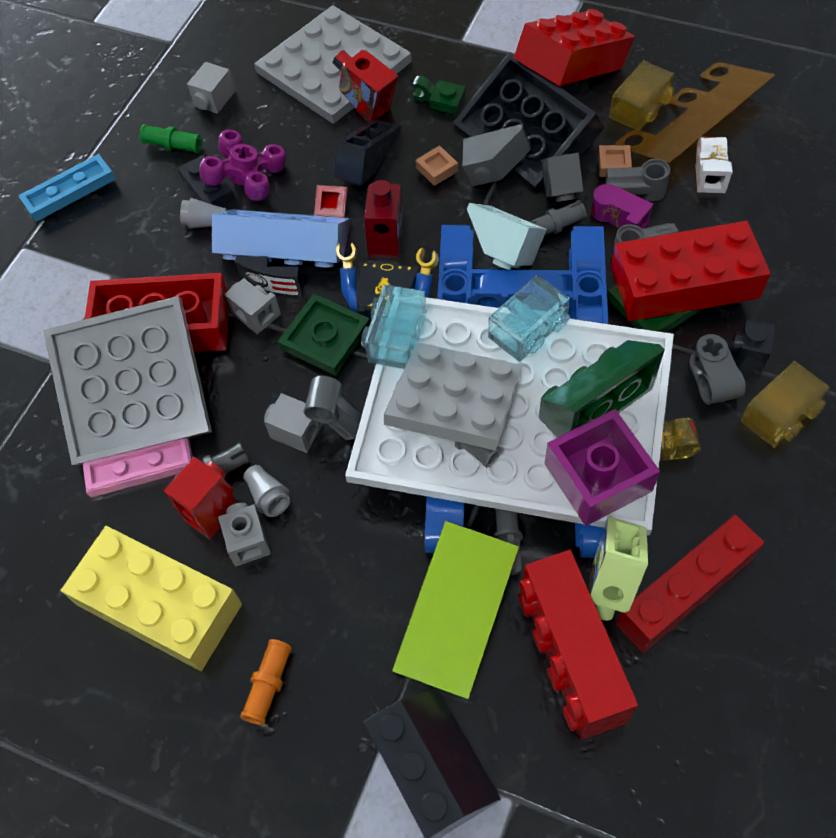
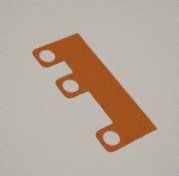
(701, 113)

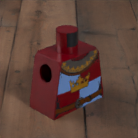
(385, 207)

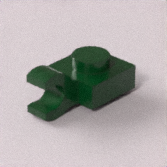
(442, 97)

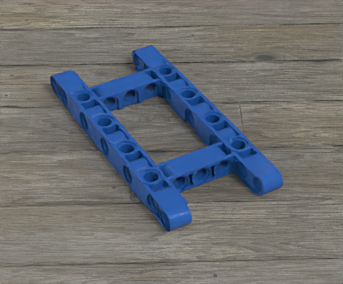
(492, 288)

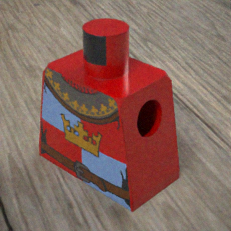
(366, 83)

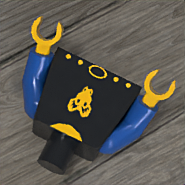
(367, 279)

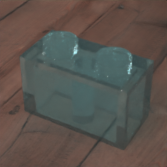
(529, 318)
(394, 326)

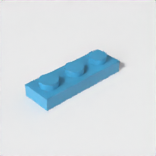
(67, 187)

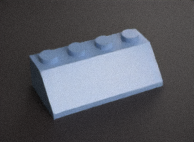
(279, 236)

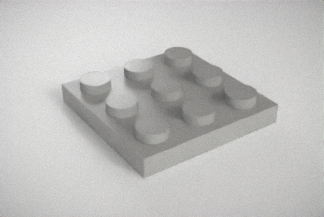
(453, 396)

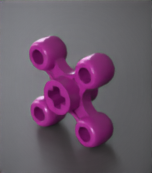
(243, 165)

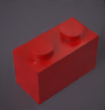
(201, 496)

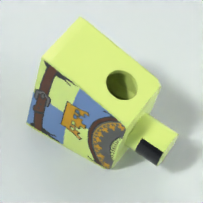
(618, 567)

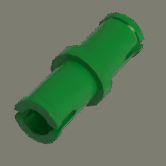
(170, 138)

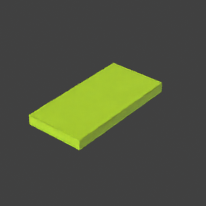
(456, 609)

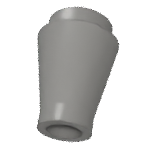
(198, 213)
(268, 493)

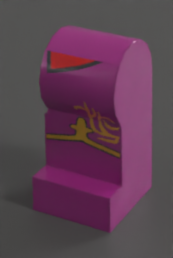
(620, 207)

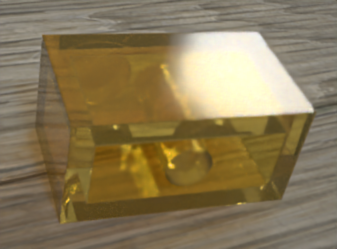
(642, 95)
(784, 404)

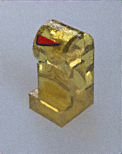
(679, 439)

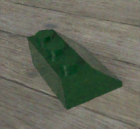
(608, 384)

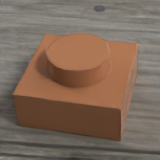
(613, 157)
(437, 165)

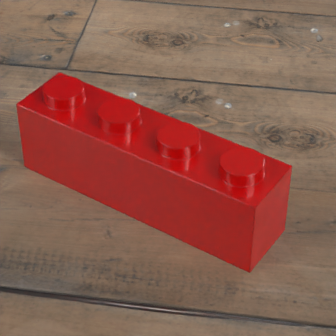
(689, 583)

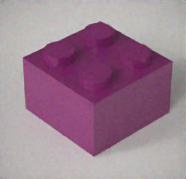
(601, 467)

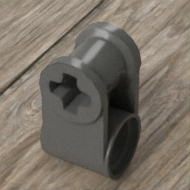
(716, 371)

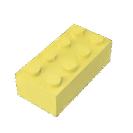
(153, 597)

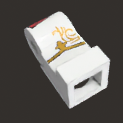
(712, 160)

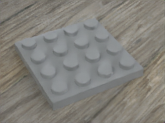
(305, 59)
(127, 380)

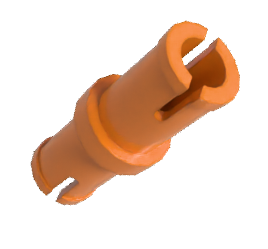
(266, 682)

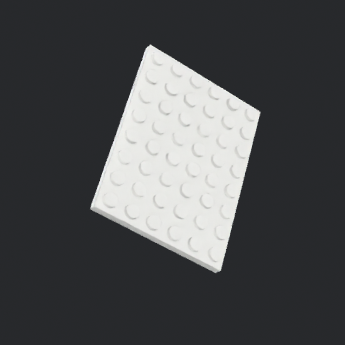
(518, 478)

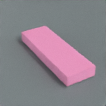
(136, 467)

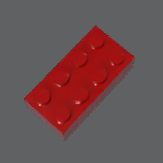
(573, 46)
(689, 270)
(201, 296)
(576, 646)

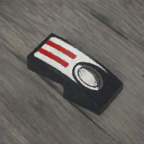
(277, 280)

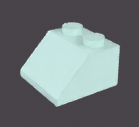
(505, 236)

